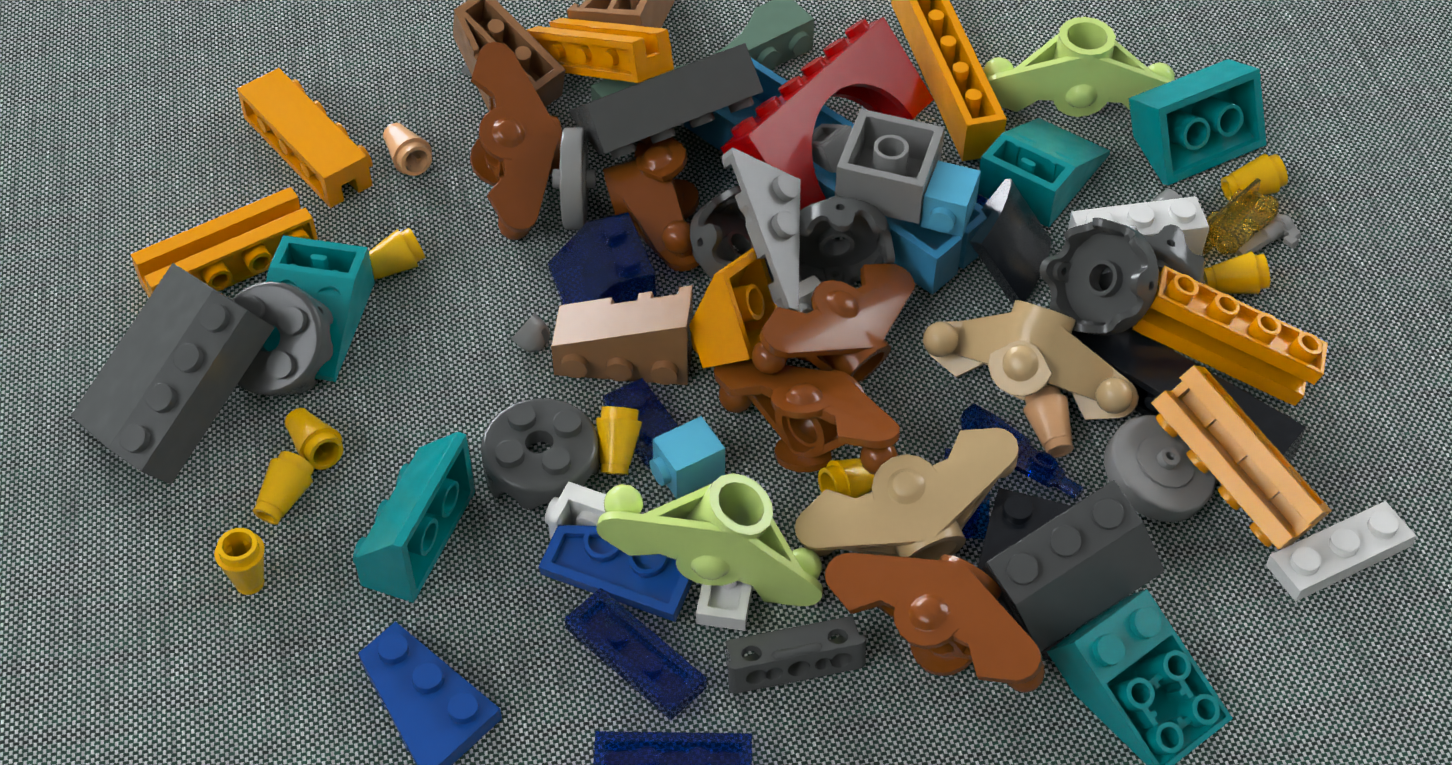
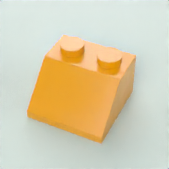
(732, 312)

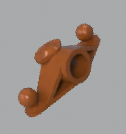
(515, 141)
(656, 200)
(843, 328)
(811, 413)
(943, 612)

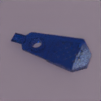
(1030, 462)

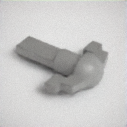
(1280, 226)

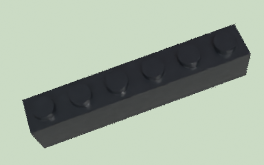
(1158, 368)

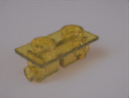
(1228, 226)

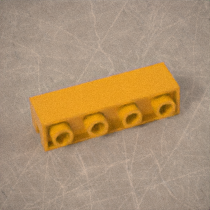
(607, 49)
(305, 136)
(229, 245)
(1233, 337)
(1240, 458)

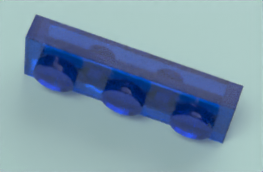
(636, 653)
(672, 748)

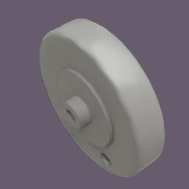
(574, 178)
(1156, 471)

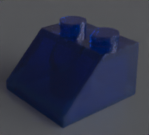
(603, 263)

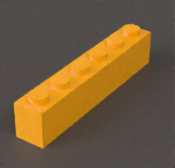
(952, 74)

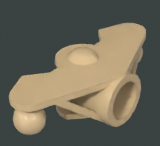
(1032, 351)
(912, 504)

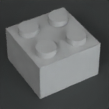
(889, 163)

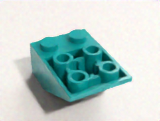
(1044, 165)
(335, 276)
(1141, 680)

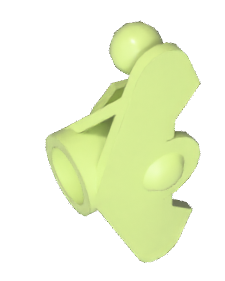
(1077, 71)
(716, 539)

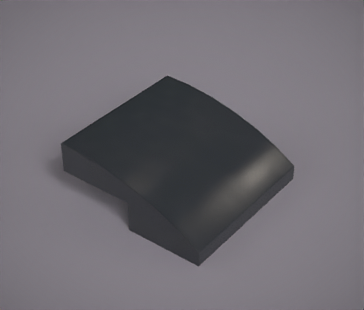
(1011, 242)

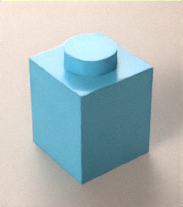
(950, 198)
(687, 457)

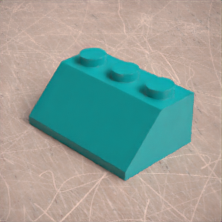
(1200, 120)
(417, 519)

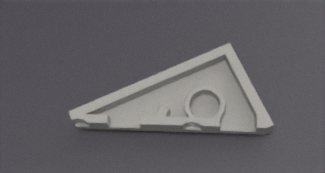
(772, 218)

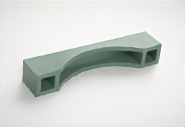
(773, 36)

